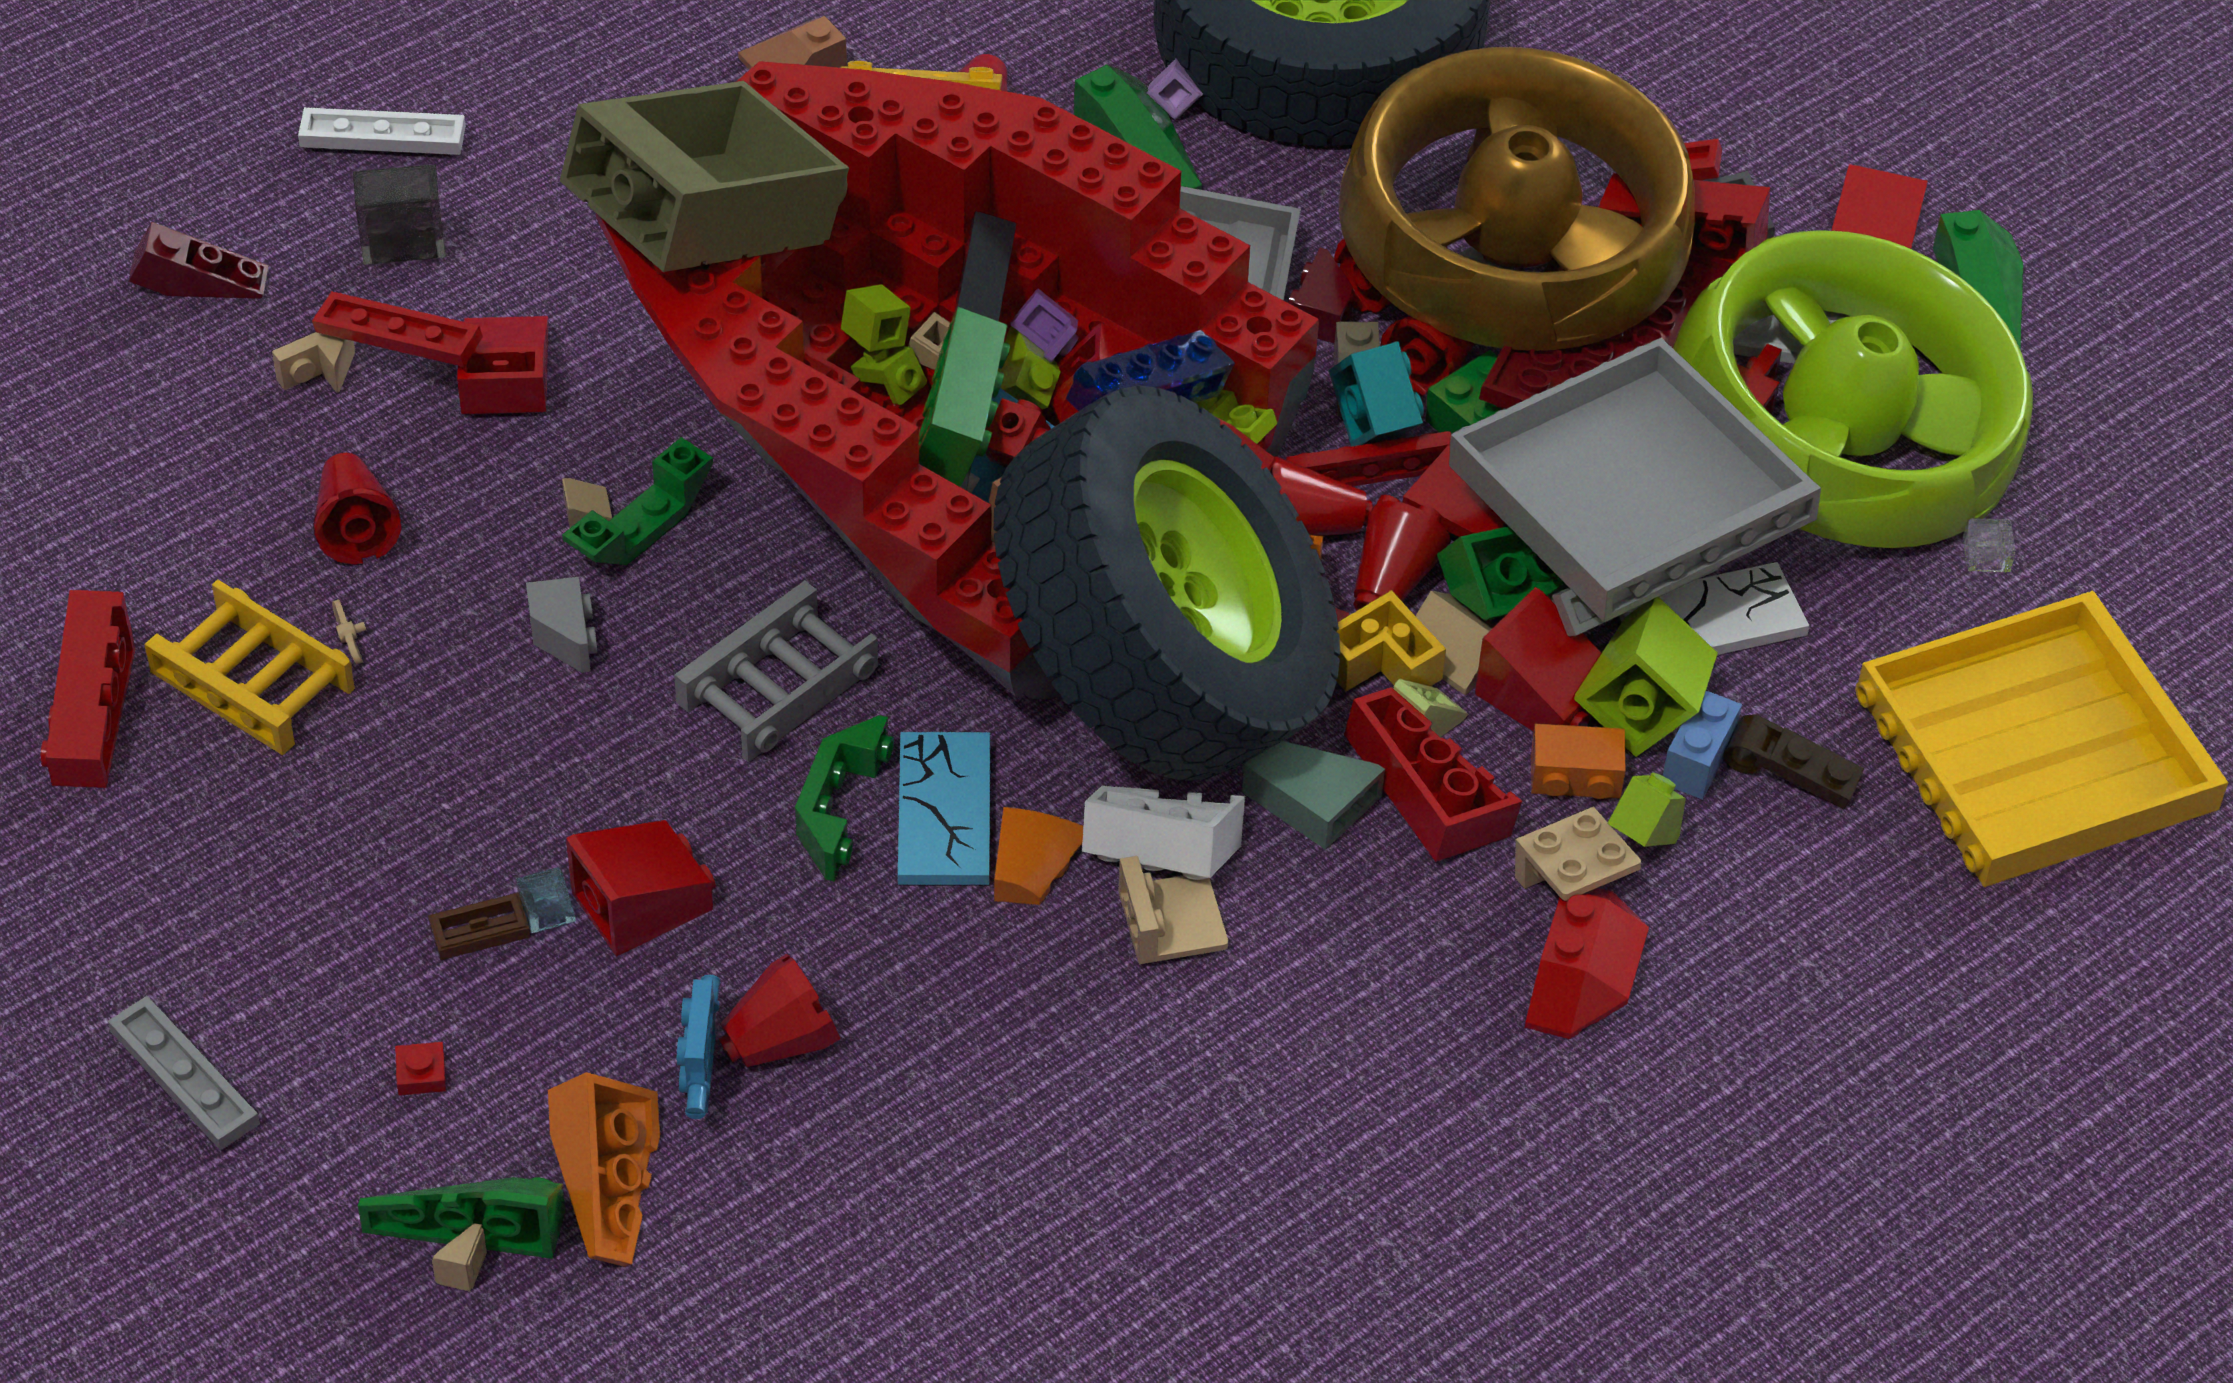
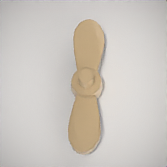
(348, 631)

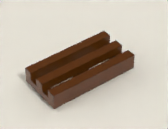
(481, 931)

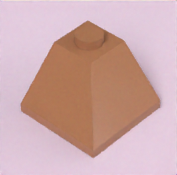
(807, 44)

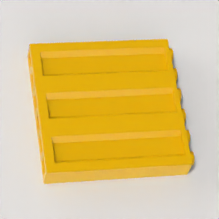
(2039, 738)

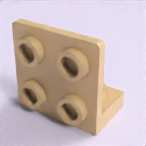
(1574, 855)
(1169, 914)

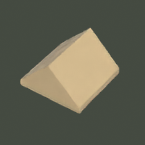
(1461, 635)

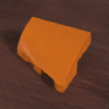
(1032, 854)

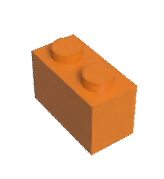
(1578, 761)

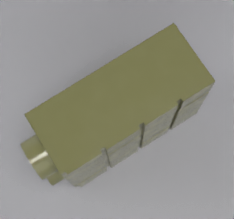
(703, 175)

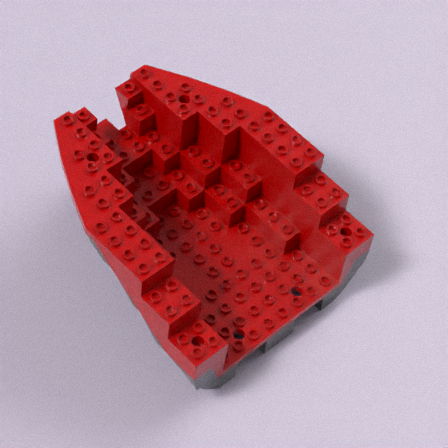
(923, 156)

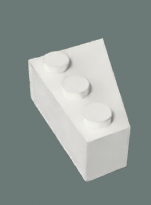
(1162, 832)

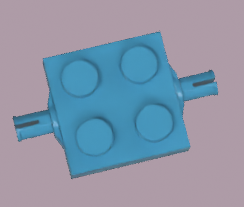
(697, 1046)

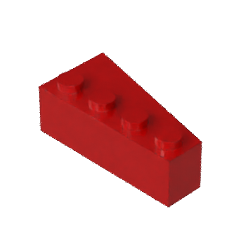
(1718, 214)
(89, 689)
(1427, 779)

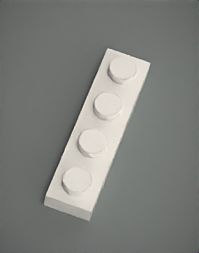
(382, 131)

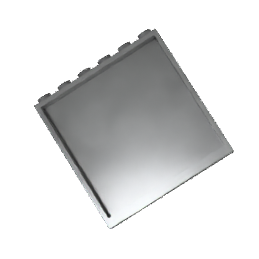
(1633, 478)

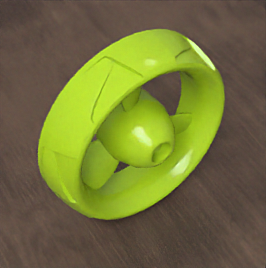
(1861, 381)

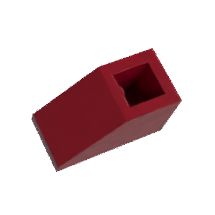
(1324, 294)

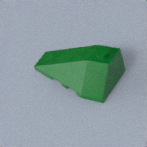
(1124, 109)
(1986, 259)
(1494, 571)
(514, 1213)

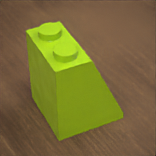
(1648, 676)

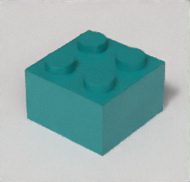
(1376, 394)

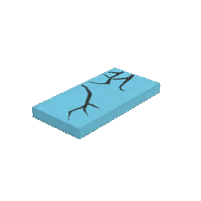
(944, 808)

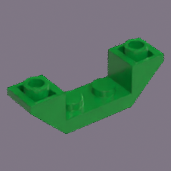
(677, 480)
(852, 750)

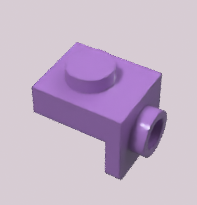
(1046, 325)

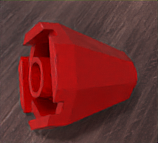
(777, 1018)

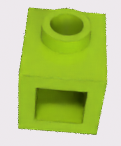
(875, 318)

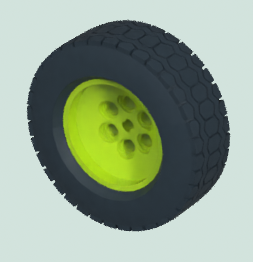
(1308, 63)
(1166, 584)

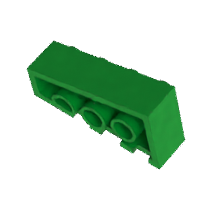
(962, 395)

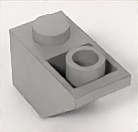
(559, 621)

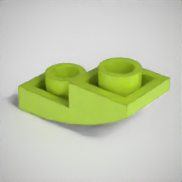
(1249, 420)

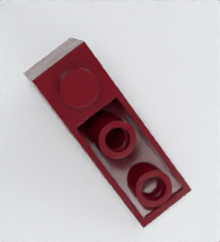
(194, 268)

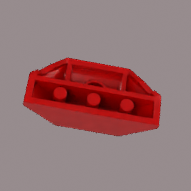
(1586, 963)

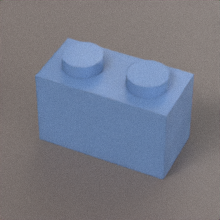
(1701, 744)

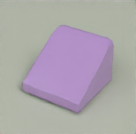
(1174, 90)

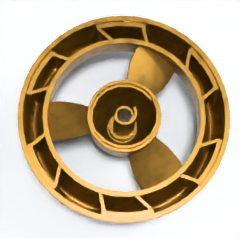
(1521, 201)

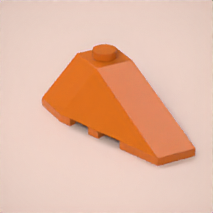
(604, 1149)

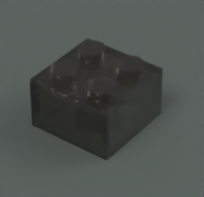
(399, 214)

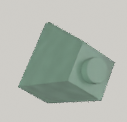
(1313, 788)

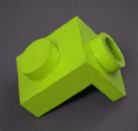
(895, 369)

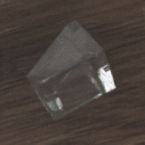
(1989, 545)

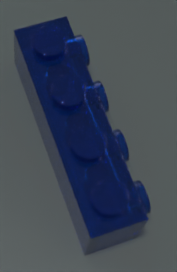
(1183, 365)

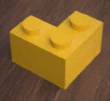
(1388, 640)

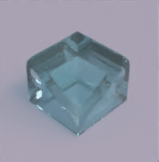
(545, 899)

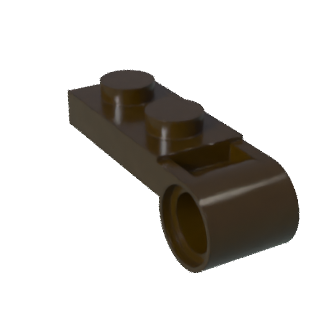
(1793, 757)

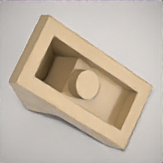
(312, 357)

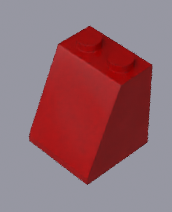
(1534, 667)
(637, 882)

